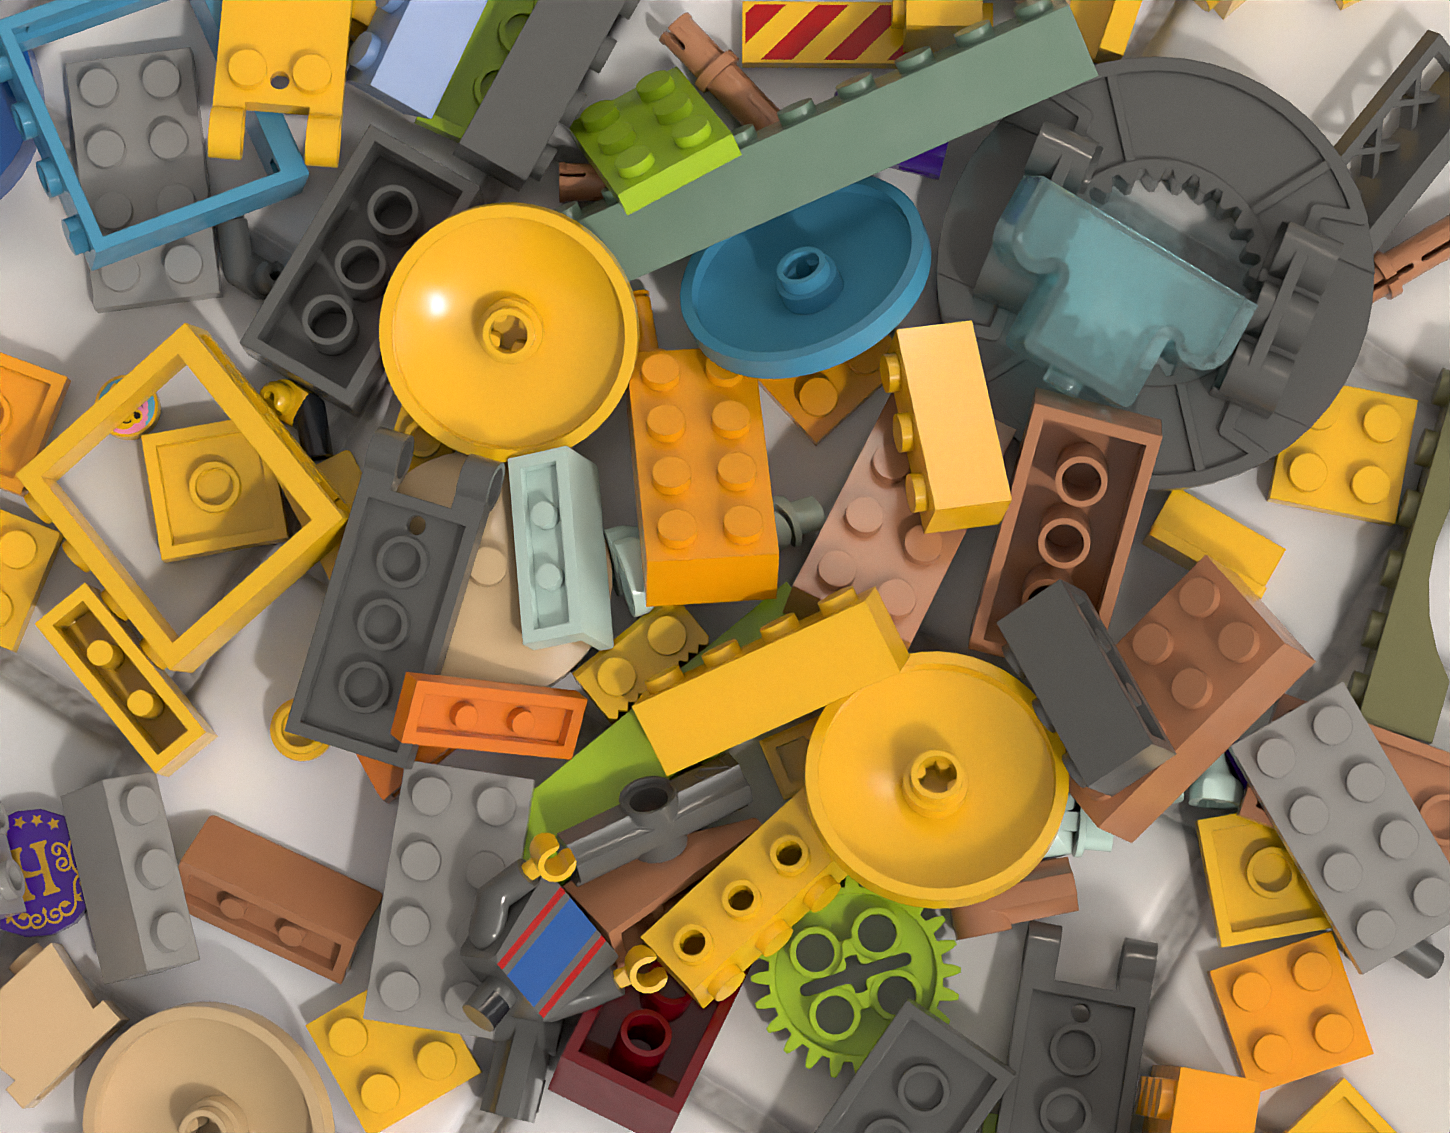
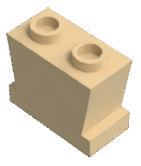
(49, 1022)

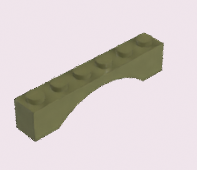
(1403, 673)

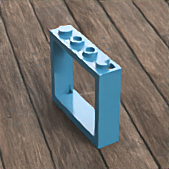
(267, 131)

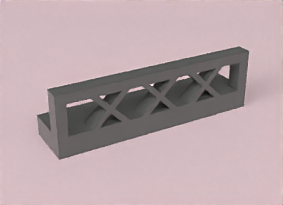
(1405, 164)

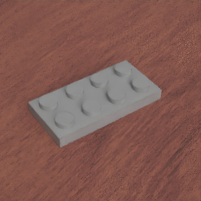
(139, 160)
(1349, 826)
(447, 842)

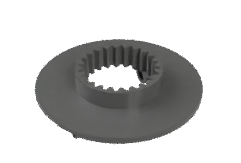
(1263, 170)

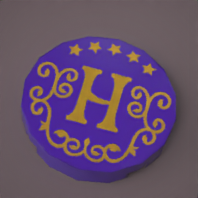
(52, 882)

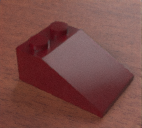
(640, 1054)

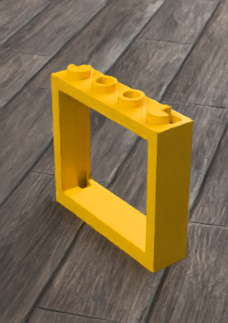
(266, 434)

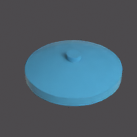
(809, 283)

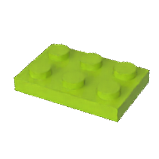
(653, 139)

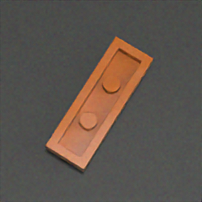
(488, 716)

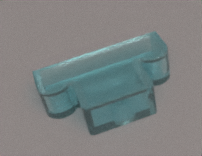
(1108, 298)

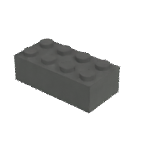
(328, 300)

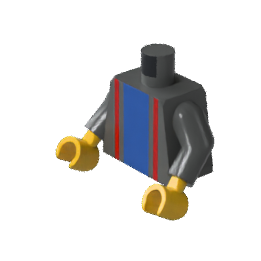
(540, 950)

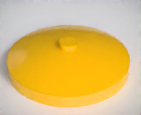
(509, 331)
(936, 782)

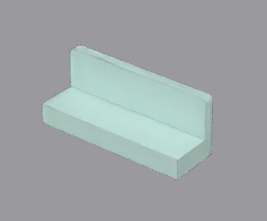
(560, 550)

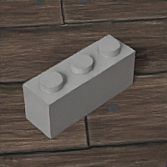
(129, 877)

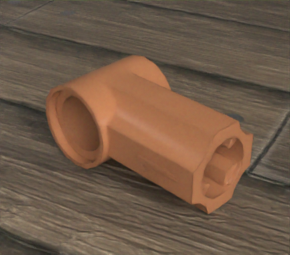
(1041, 894)

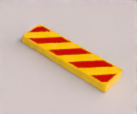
(822, 34)

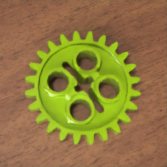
(840, 926)

